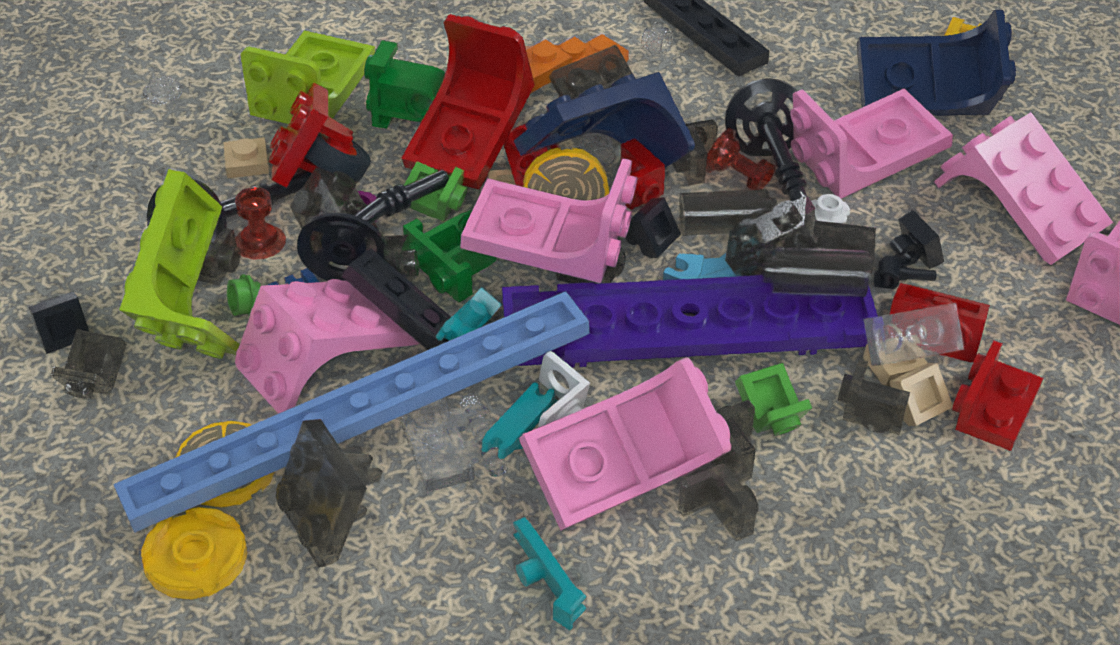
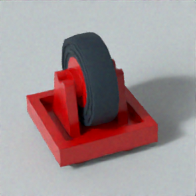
(315, 141)

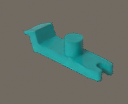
(471, 316)
(518, 420)
(545, 566)

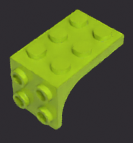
(277, 78)
(168, 268)

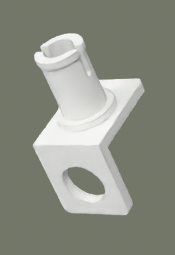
(570, 399)

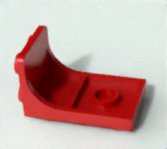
(477, 101)

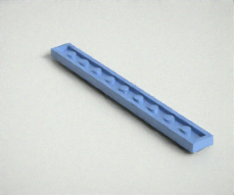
(350, 409)

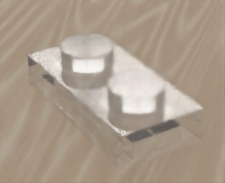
(913, 334)

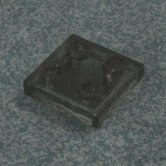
(323, 491)

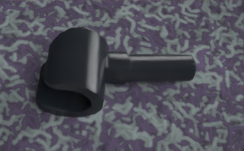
(891, 272)

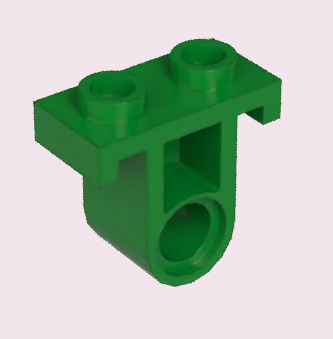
(399, 86)
(443, 259)

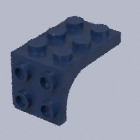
(943, 73)
(624, 111)

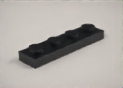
(713, 33)

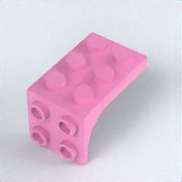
(865, 143)
(1032, 184)
(551, 229)
(1098, 276)
(304, 326)
(627, 444)

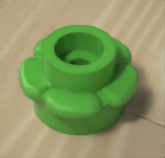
(242, 294)

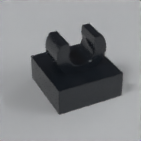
(653, 228)
(916, 242)
(58, 320)

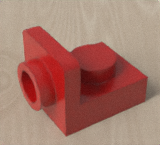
(647, 169)

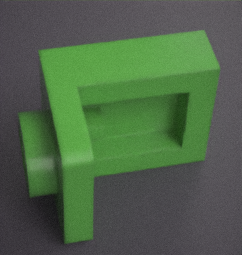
(441, 201)
(773, 399)

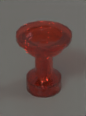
(726, 154)
(258, 238)

